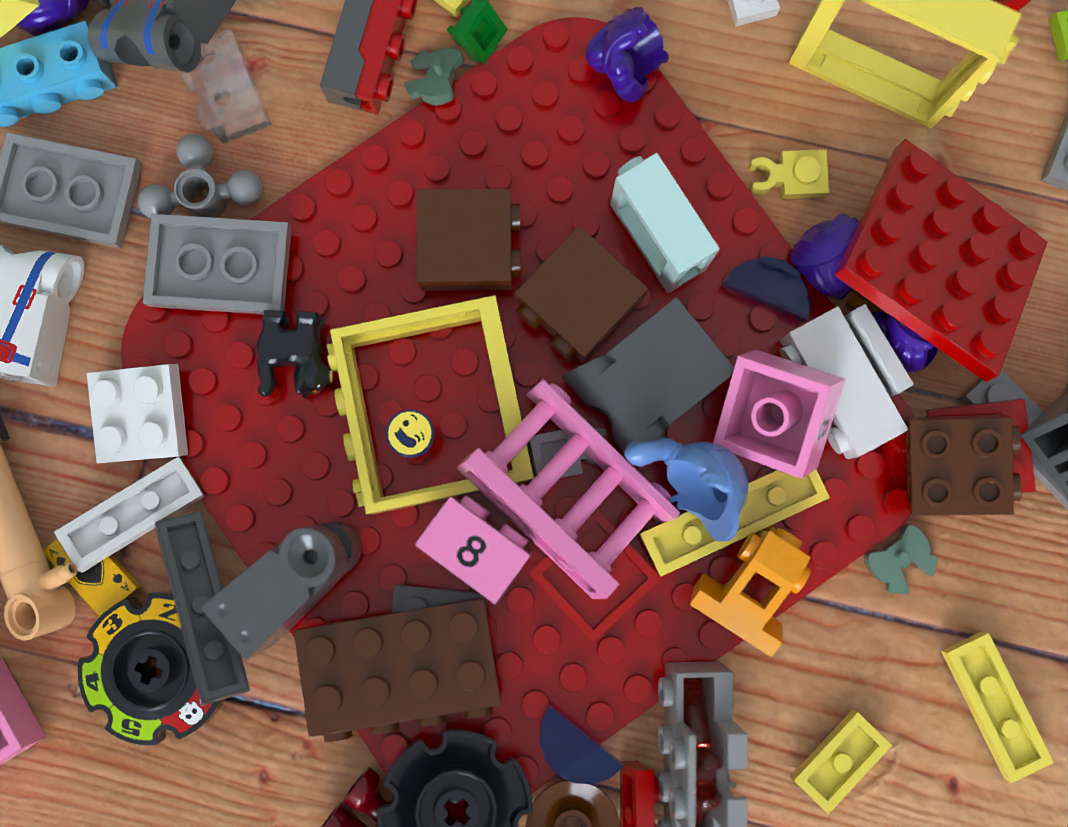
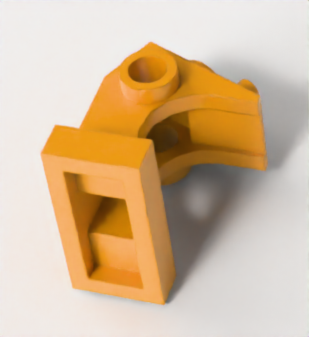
(775, 557)

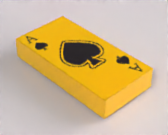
(99, 585)

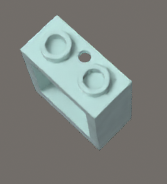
(662, 222)

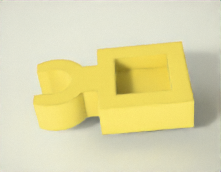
(798, 174)

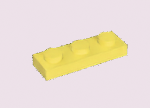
(997, 707)

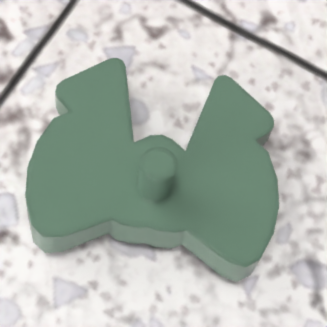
(440, 73)
(898, 554)

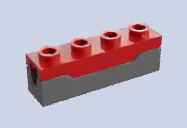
(364, 53)

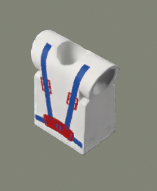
(35, 312)

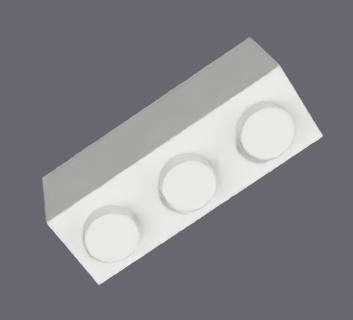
(865, 410)

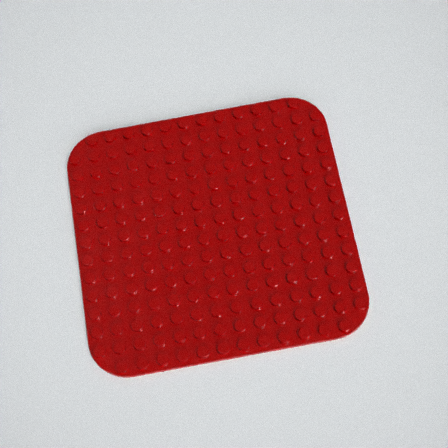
(279, 462)

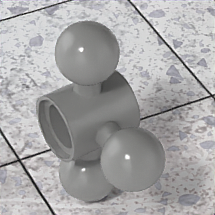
(195, 154)

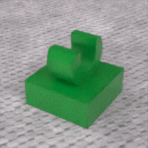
(478, 30)

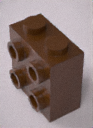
(466, 239)
(579, 295)
(962, 465)

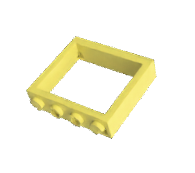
(974, 24)
(351, 400)

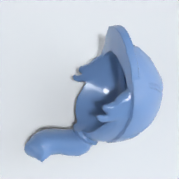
(705, 477)

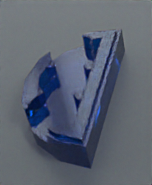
(771, 284)
(573, 752)

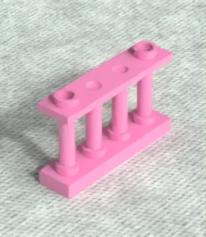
(523, 503)

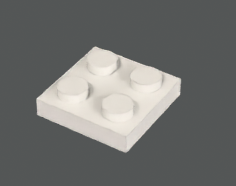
(137, 413)

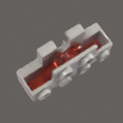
(700, 747)

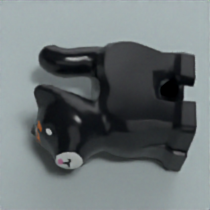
(289, 348)

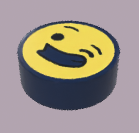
(410, 433)

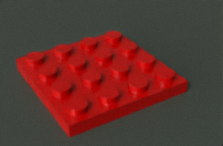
(943, 260)

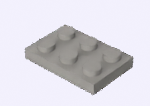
(66, 190)
(217, 264)

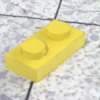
(841, 761)

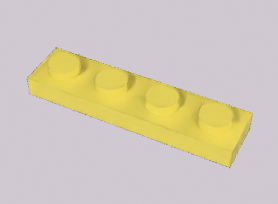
(768, 502)

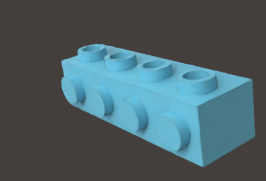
(50, 72)

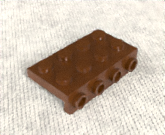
(397, 669)

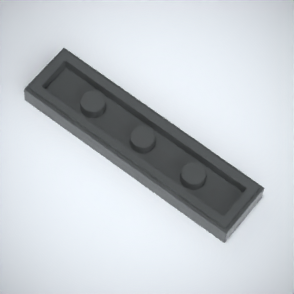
(193, 582)

